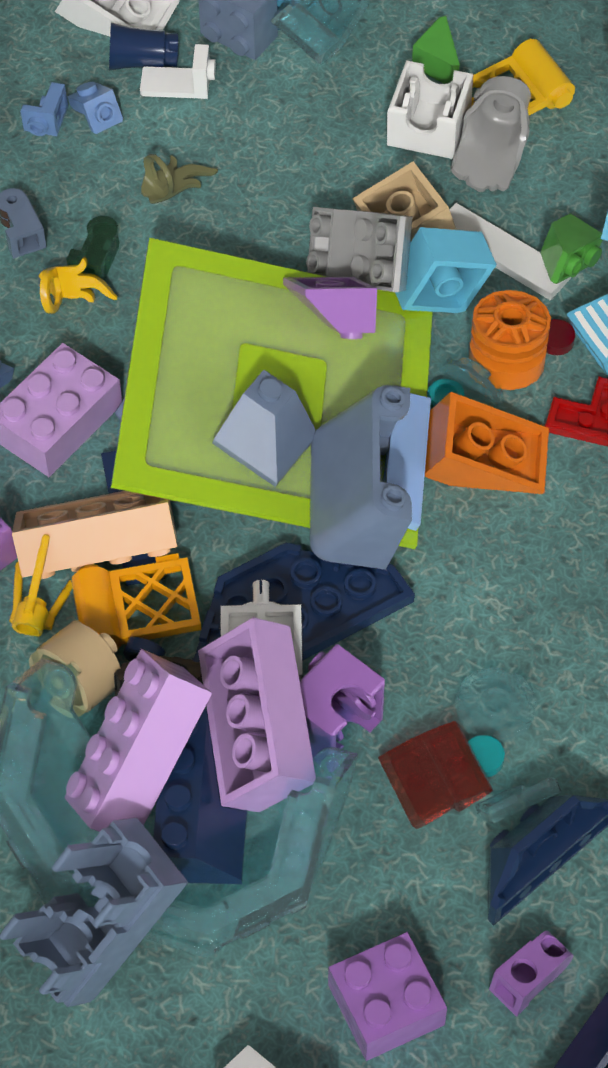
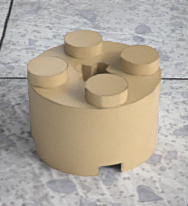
(88, 657)

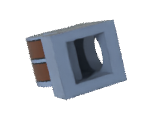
(24, 229)

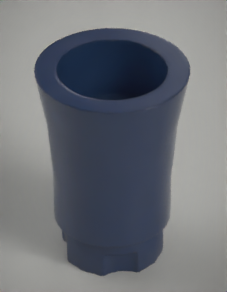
(141, 48)

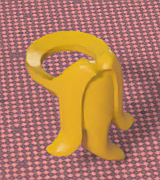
(70, 283)

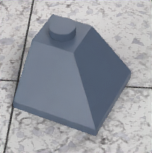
(267, 429)

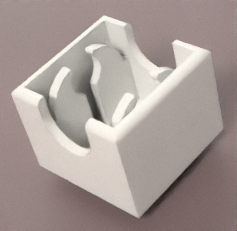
(428, 114)

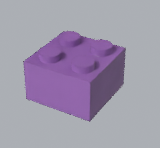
(387, 996)

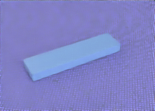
(407, 454)

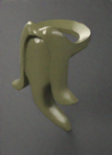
(169, 180)

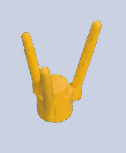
(31, 615)

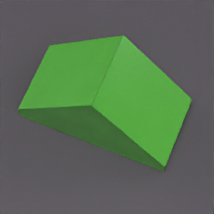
(437, 52)

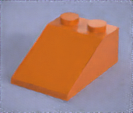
(485, 447)

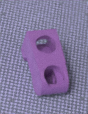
(529, 971)

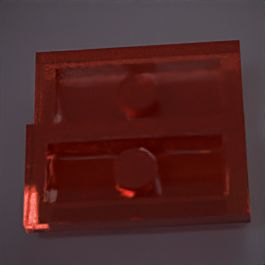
(435, 774)

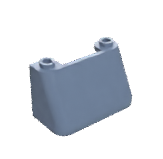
(350, 510)

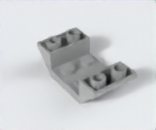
(360, 246)

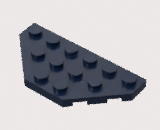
(332, 595)

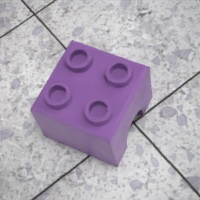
(339, 692)

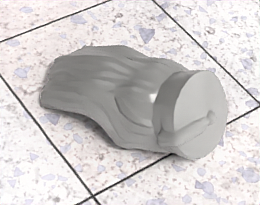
(493, 135)

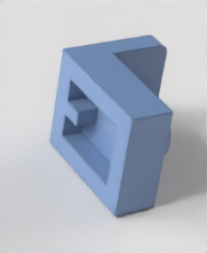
(49, 114)

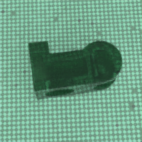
(98, 247)

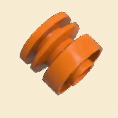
(510, 338)

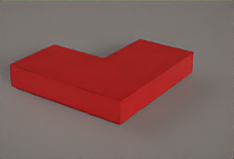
(582, 420)

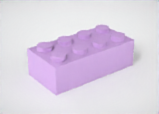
(256, 715)
(137, 742)

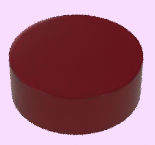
(560, 338)

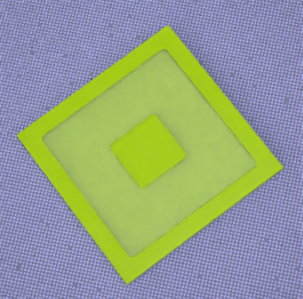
(205, 337)

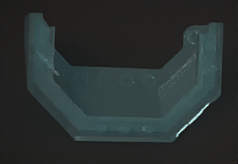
(283, 844)

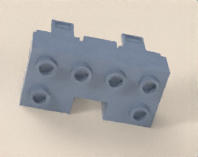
(91, 943)

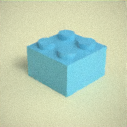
(445, 270)

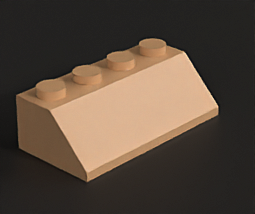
(94, 531)

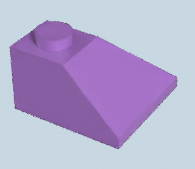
(338, 302)

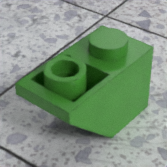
(570, 248)

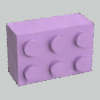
(57, 409)

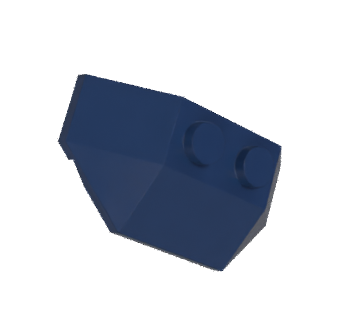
(539, 847)

